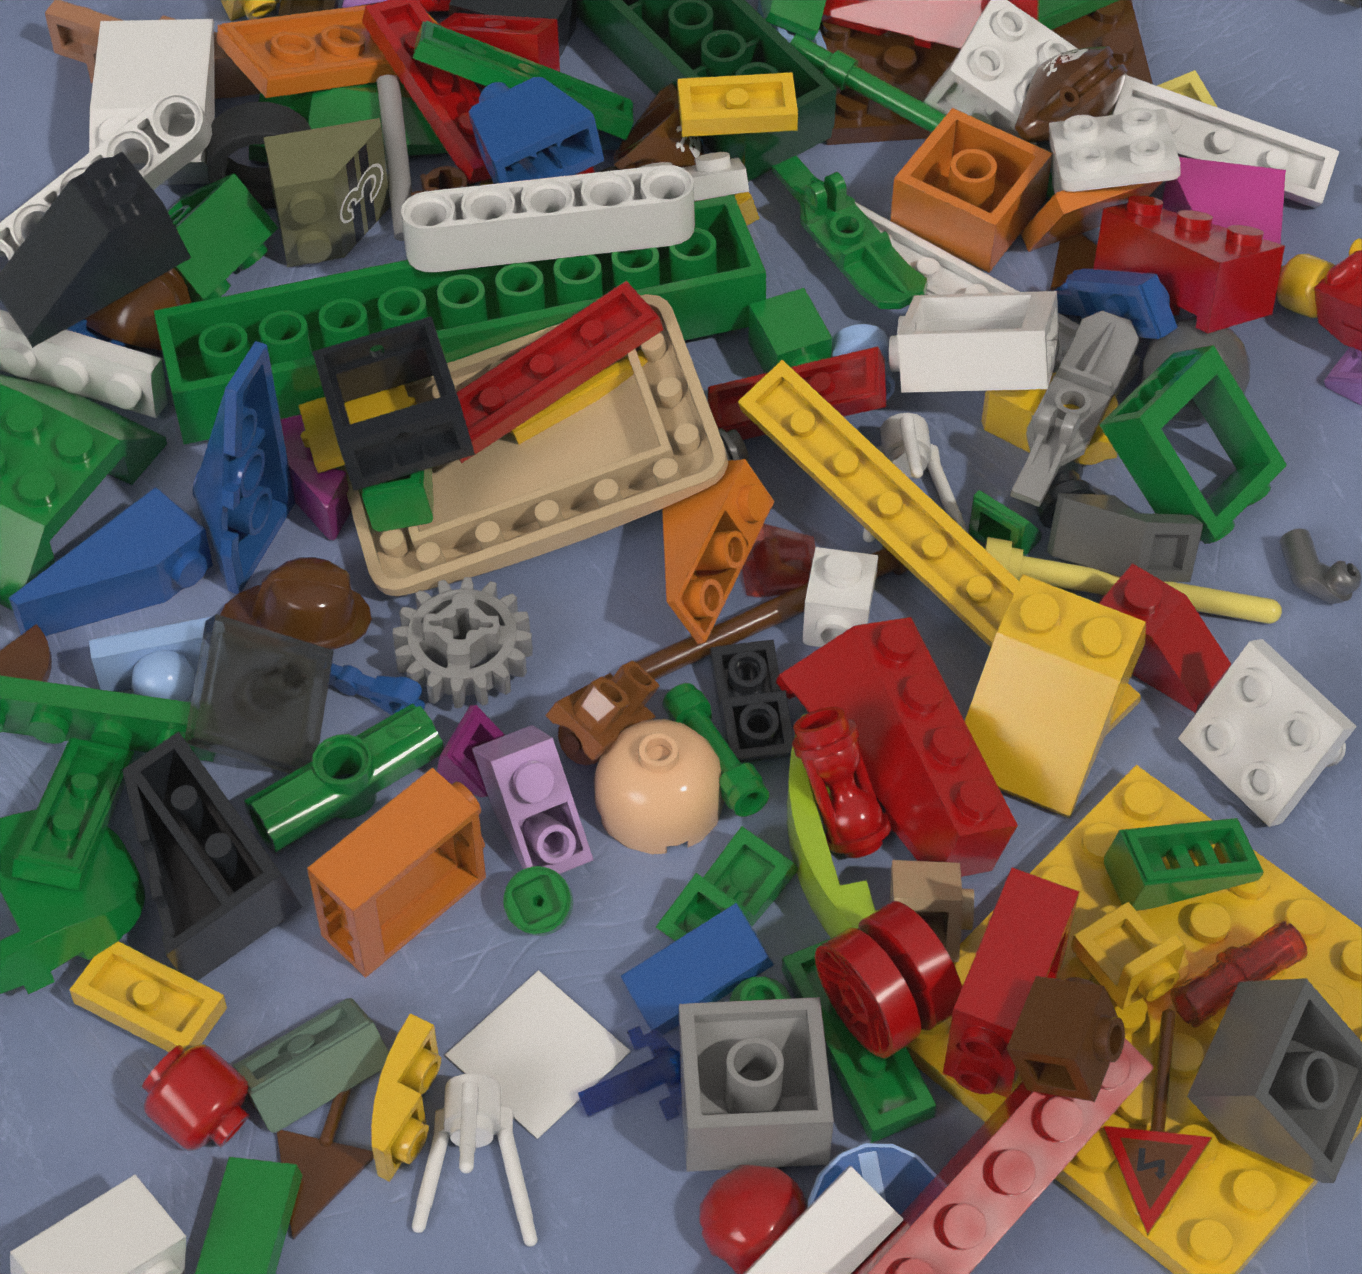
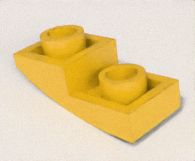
(398, 1108)

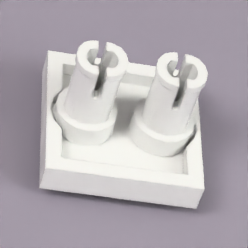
(1267, 732)

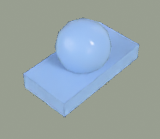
(151, 660)

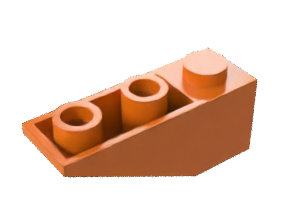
(709, 543)

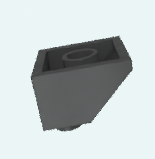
(1284, 1077)

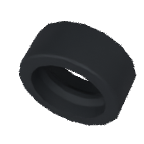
(243, 127)

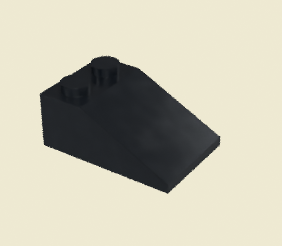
(89, 250)

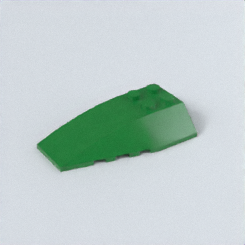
(50, 462)

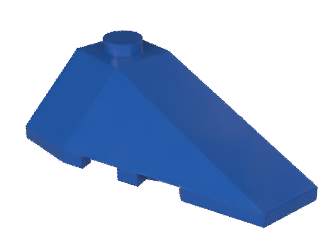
(245, 472)

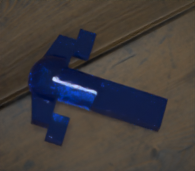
(660, 1070)

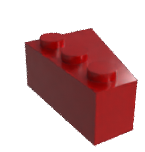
(1206, 268)

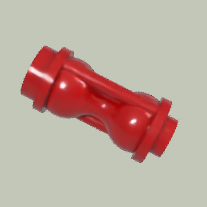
(832, 757)

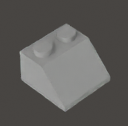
(754, 1084)

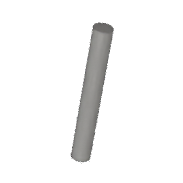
(395, 148)

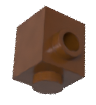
(1066, 1038)

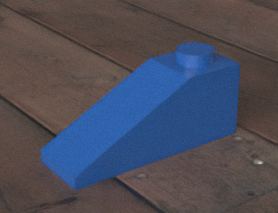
(119, 569)

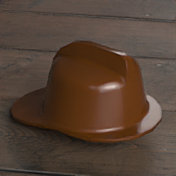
(306, 602)

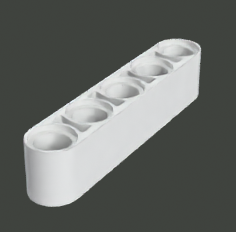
(144, 132)
(548, 218)

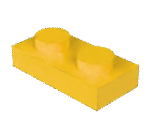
(737, 104)
(148, 998)

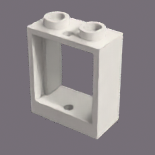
(977, 342)

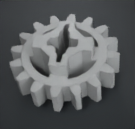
(463, 642)

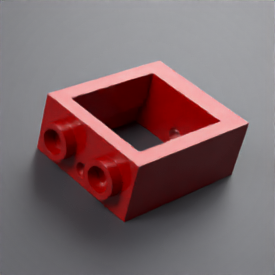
(1021, 942)

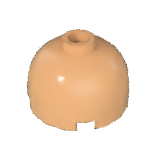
(658, 786)

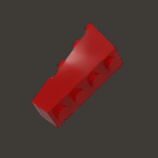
(910, 741)

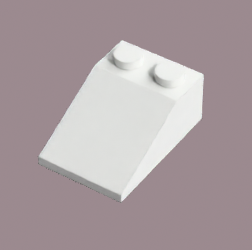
(144, 62)

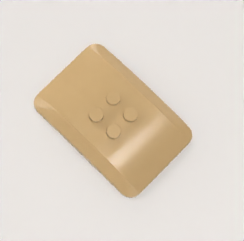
(579, 478)

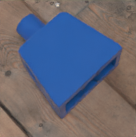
(533, 132)

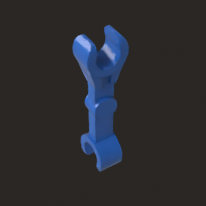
(385, 692)

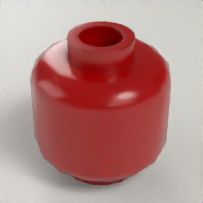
(196, 1097)

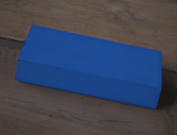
(697, 968)

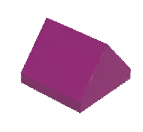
(458, 760)

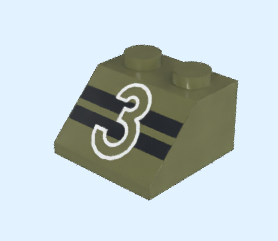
(327, 188)

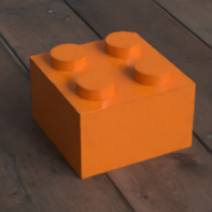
(971, 189)

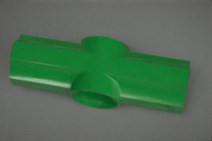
(314, 795)

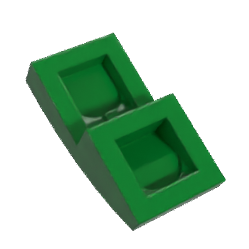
(743, 874)

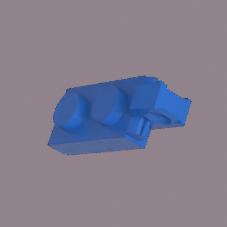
(1121, 293)

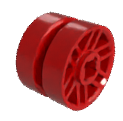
(888, 978)

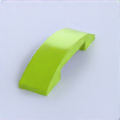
(833, 904)

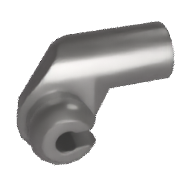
(1309, 574)

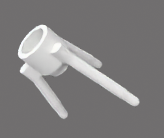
(908, 447)
(470, 1120)

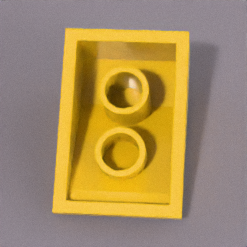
(1051, 692)

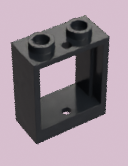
(404, 438)

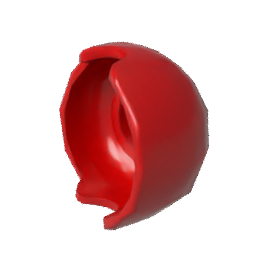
(748, 1213)

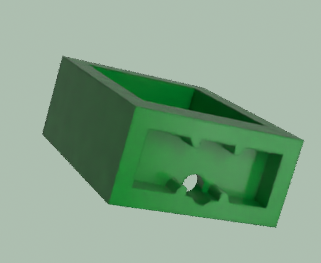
(1156, 467)

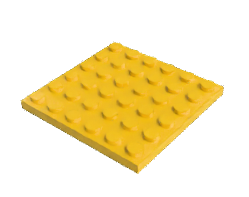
(1231, 1194)

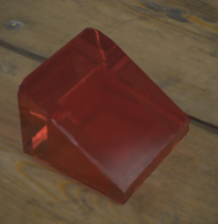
(778, 562)

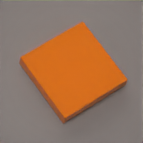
(1077, 213)

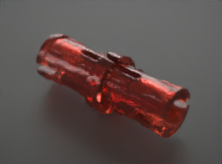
(1255, 961)

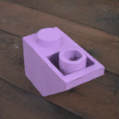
(533, 800)

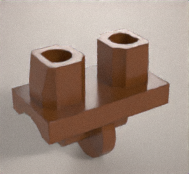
(601, 710)

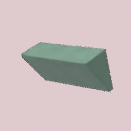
(312, 1064)

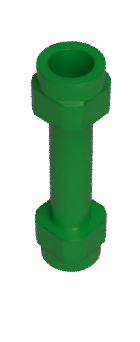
(739, 783)

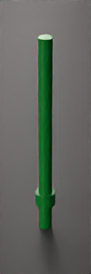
(844, 72)

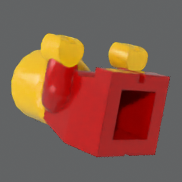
(1326, 292)

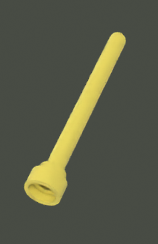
(1099, 582)

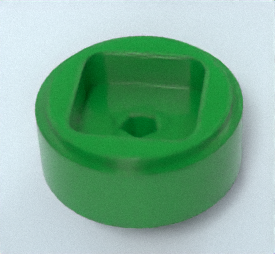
(538, 901)

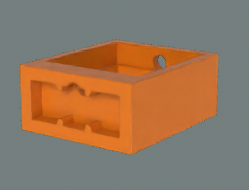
(399, 871)

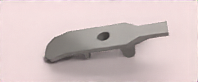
(1085, 379)

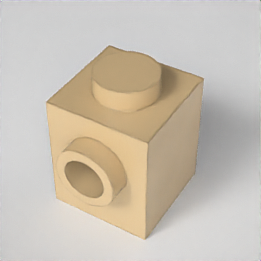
(936, 896)

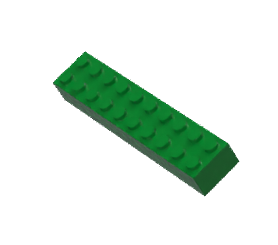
(472, 309)

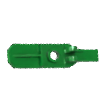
(862, 256)

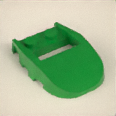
(62, 921)

